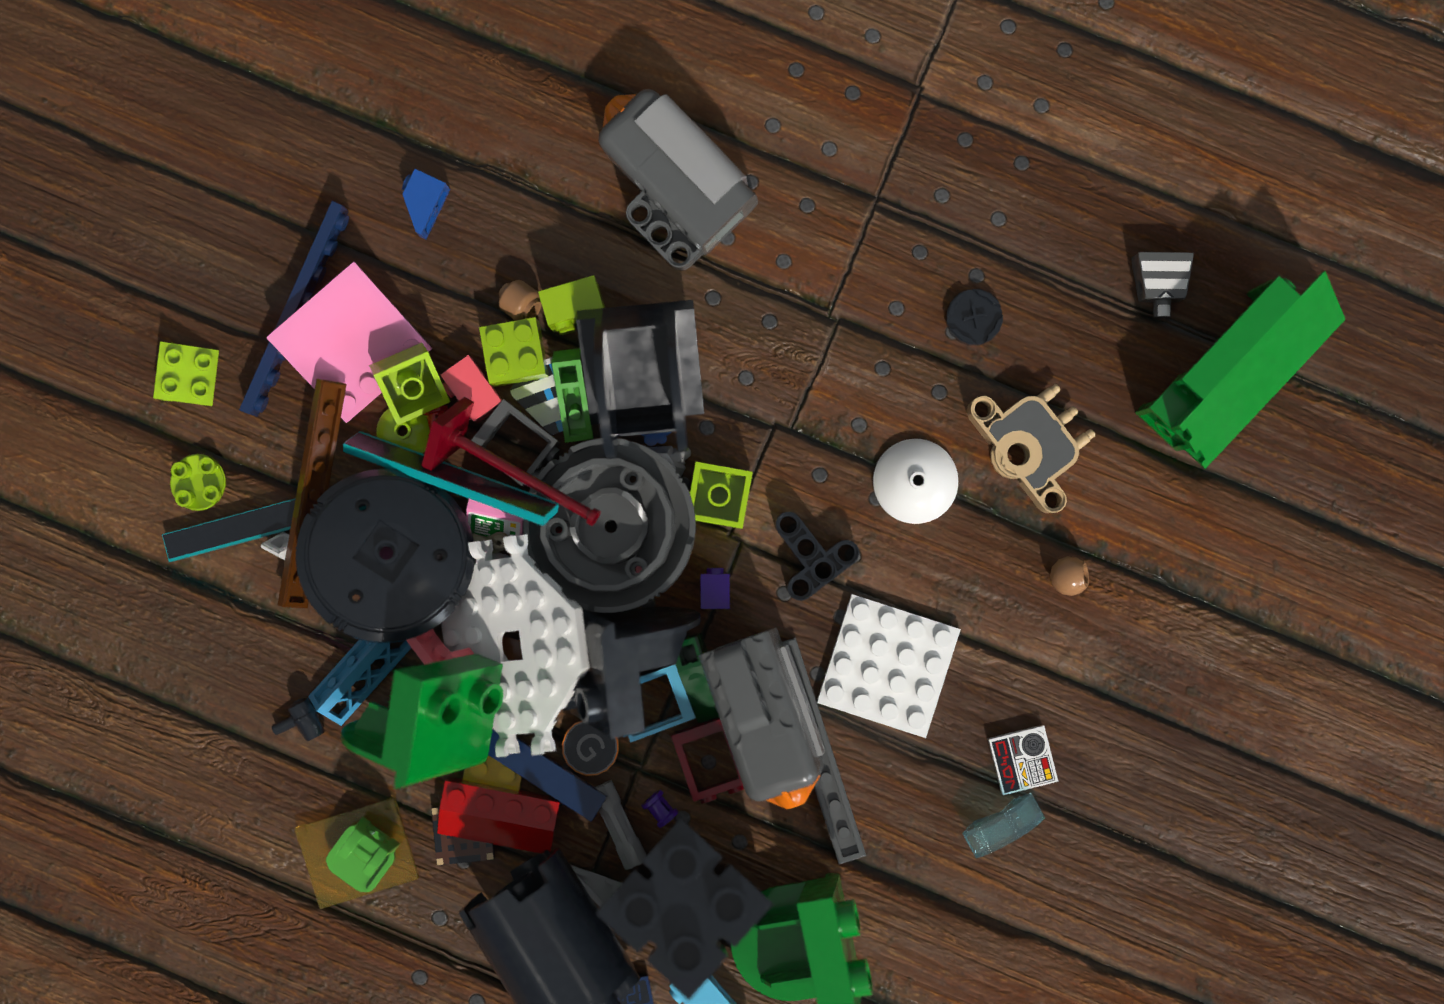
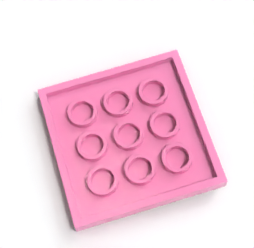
(343, 334)

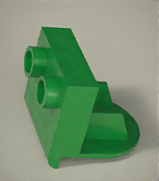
(434, 722)
(806, 945)

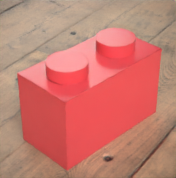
(468, 381)

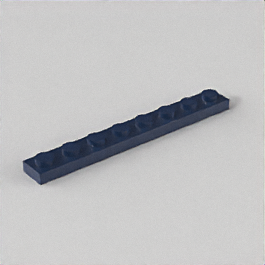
(311, 273)

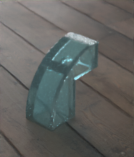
(1003, 827)

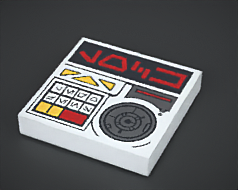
(1022, 759)

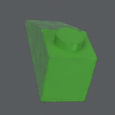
(572, 395)

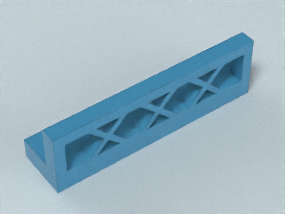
(353, 668)

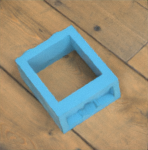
(682, 699)

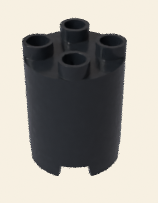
(548, 938)

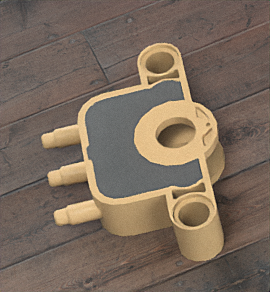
(1040, 434)

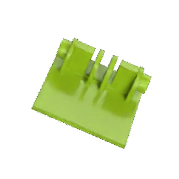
(185, 374)

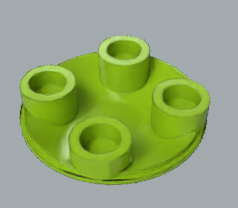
(197, 482)

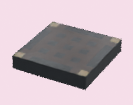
(458, 850)

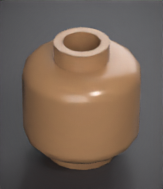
(519, 300)

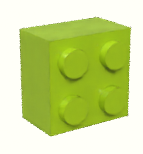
(564, 301)
(514, 352)
(409, 383)
(720, 494)

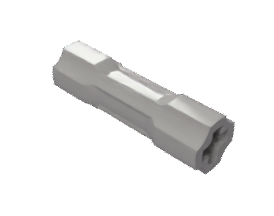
(626, 842)

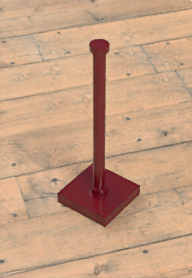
(448, 436)

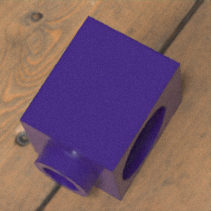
(715, 589)

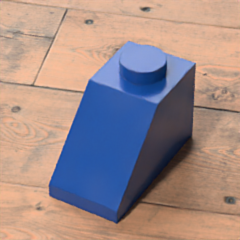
(424, 200)

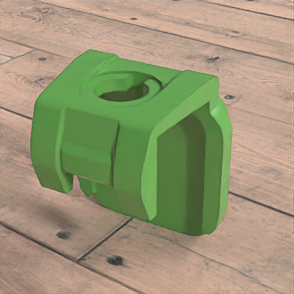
(362, 855)

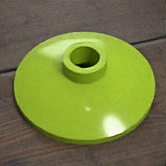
(416, 437)

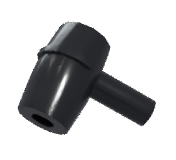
(302, 716)

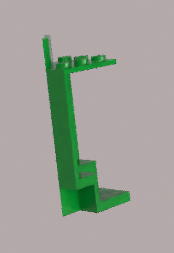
(1244, 367)

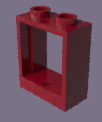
(693, 733)

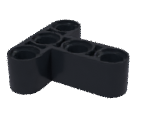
(810, 561)

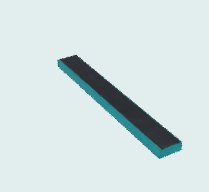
(452, 478)
(230, 531)

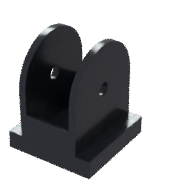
(641, 370)

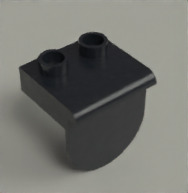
(617, 651)

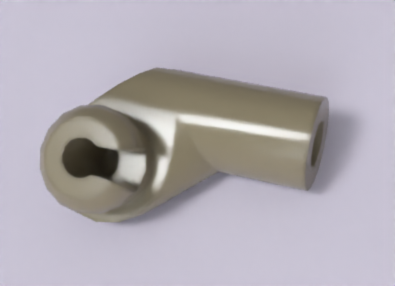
(497, 539)

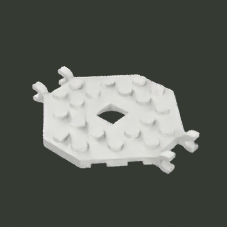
(519, 597)

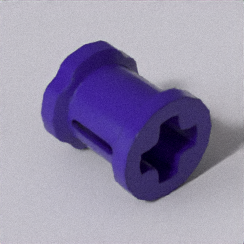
(660, 808)

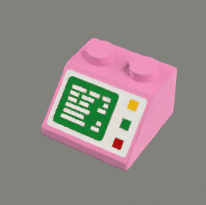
(489, 520)

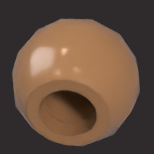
(1070, 576)

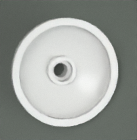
(895, 485)

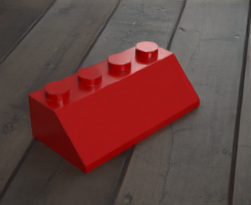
(498, 815)

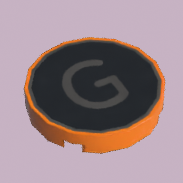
(588, 749)

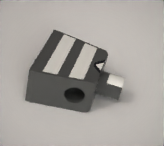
(1162, 279)

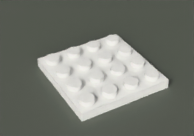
(888, 666)

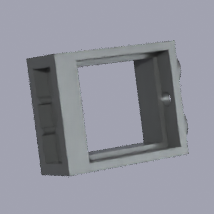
(498, 419)

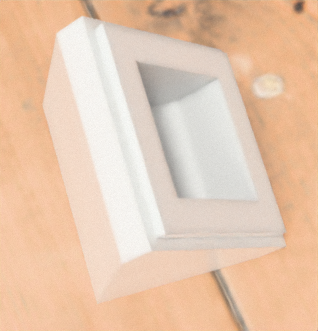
(277, 545)

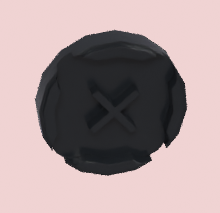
(974, 317)

